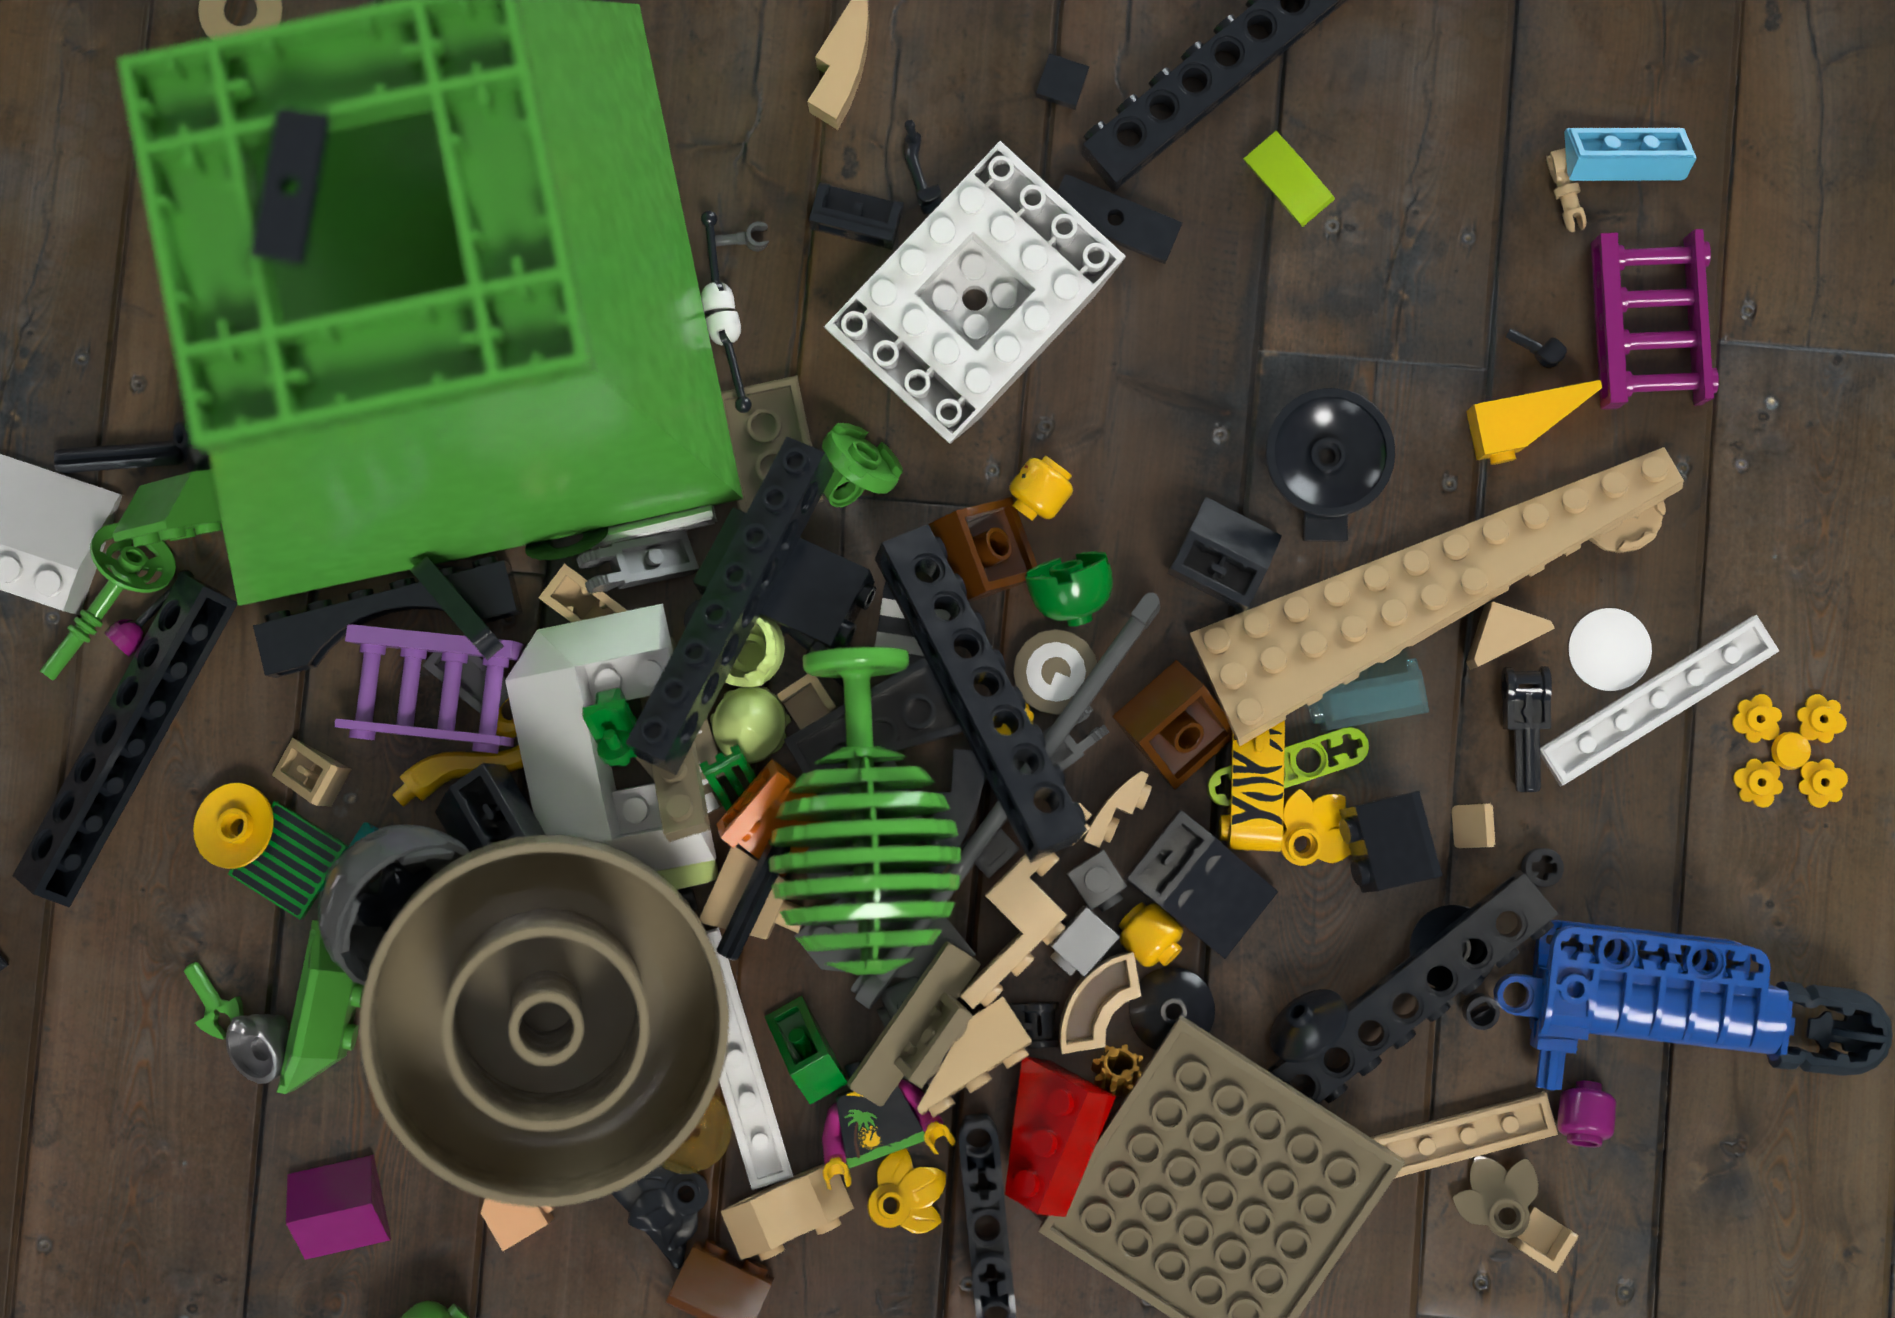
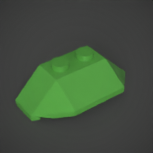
(321, 1018)

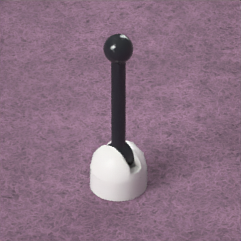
(716, 295)
(724, 330)

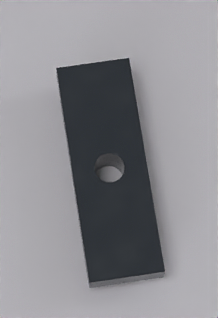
(293, 156)
(1141, 229)

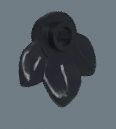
(395, 890)
(664, 1209)

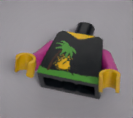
(864, 1131)

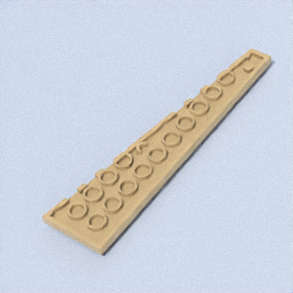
(1333, 630)

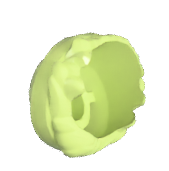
(759, 656)
(752, 720)

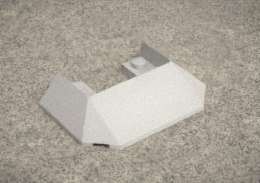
(565, 777)

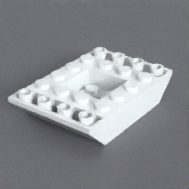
(991, 234)

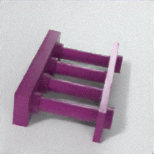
(1616, 342)

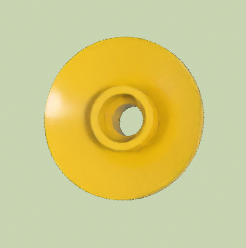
(218, 824)

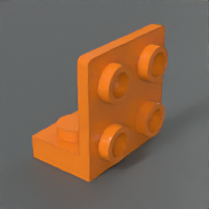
(755, 811)

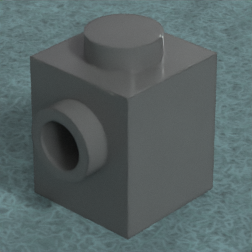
(1097, 881)

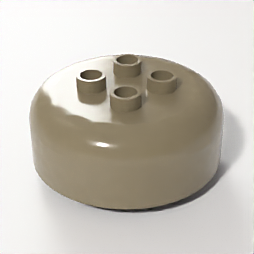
(544, 1021)

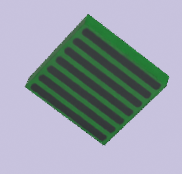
(293, 863)

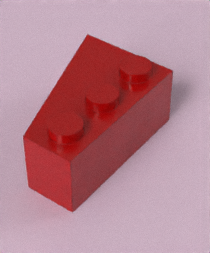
(1053, 1135)

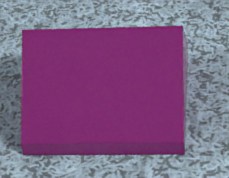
(336, 1207)

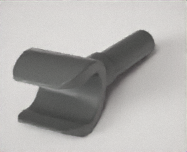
(744, 238)

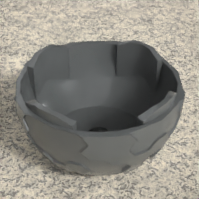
(343, 934)

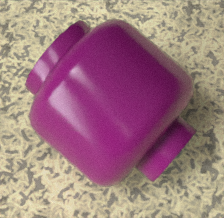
(1586, 1114)

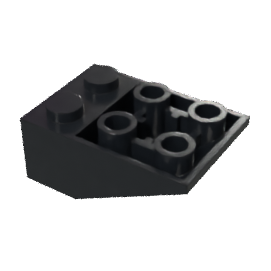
(1201, 883)

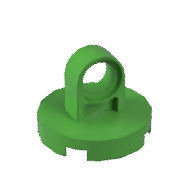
(859, 464)

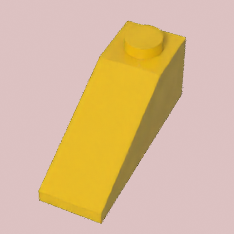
(1513, 423)

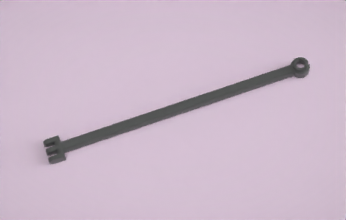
(870, 987)

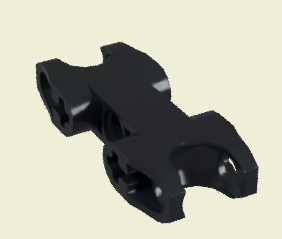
(982, 1202)

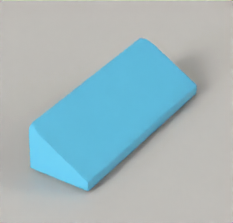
(1628, 154)

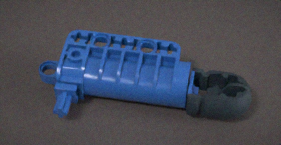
(1684, 1005)

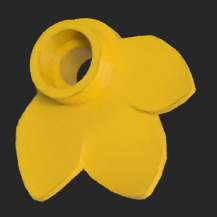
(1318, 824)
(911, 1189)

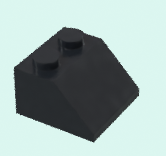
(1389, 842)

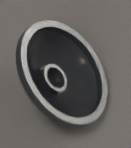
(1354, 435)

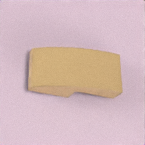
(1125, 798)

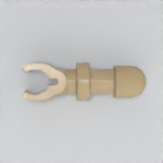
(1566, 190)

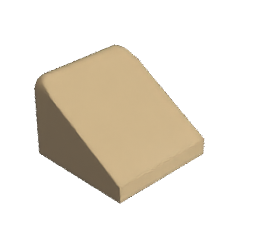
(1473, 826)

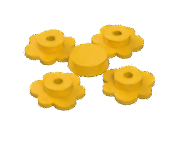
(1790, 750)

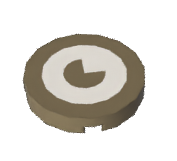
(1052, 669)

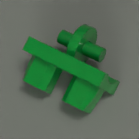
(611, 725)

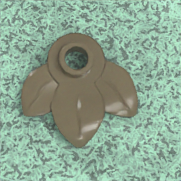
(1496, 1189)

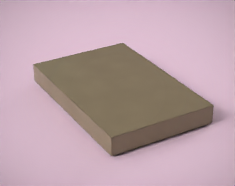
(759, 434)

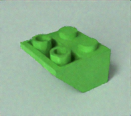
(171, 510)

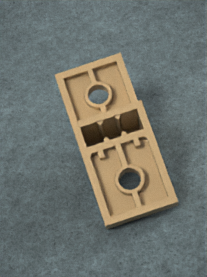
(1031, 913)

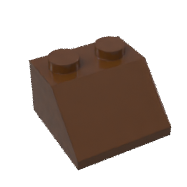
(986, 547)
(1175, 724)
(719, 1285)

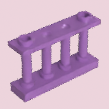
(414, 648)

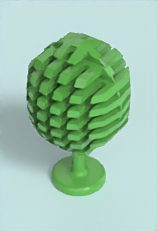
(863, 830)

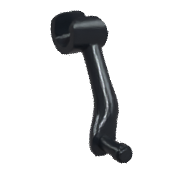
(928, 197)

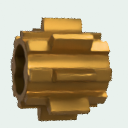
(1117, 1059)

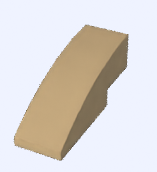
(843, 62)

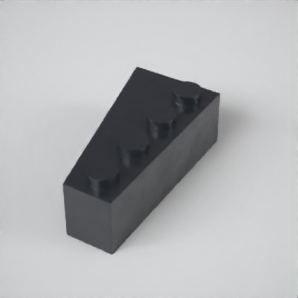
(905, 714)

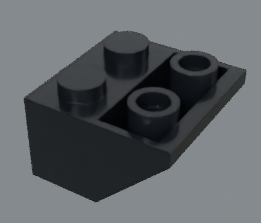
(1225, 554)
(486, 808)

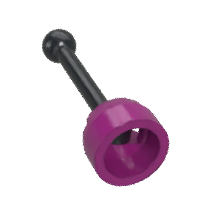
(128, 633)

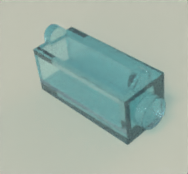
(1372, 700)

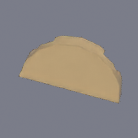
(1633, 532)

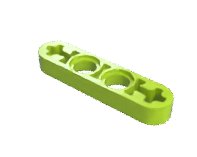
(1292, 773)

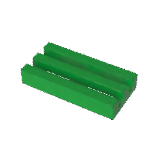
(725, 765)

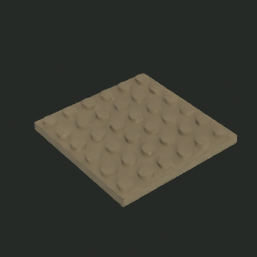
(1221, 1187)

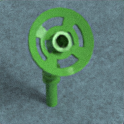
(124, 576)

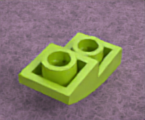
(1289, 178)

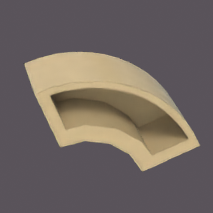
(1095, 1001)
(786, 1211)

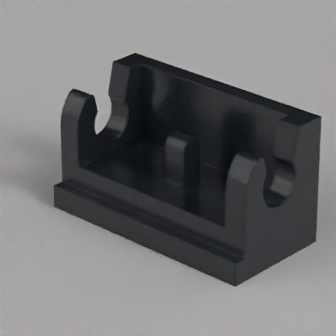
(855, 216)

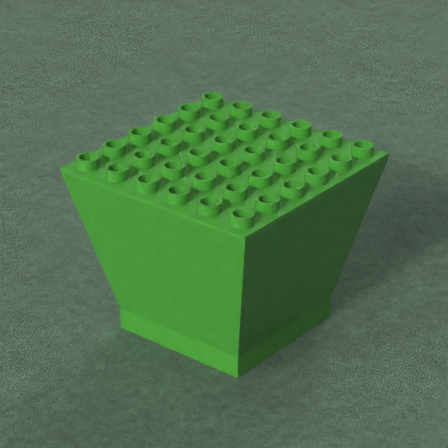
(486, 296)

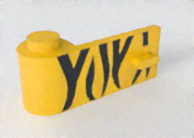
(1256, 793)

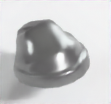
(258, 1045)

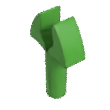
(212, 1002)

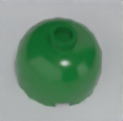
(1072, 587)

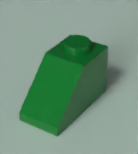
(805, 1050)

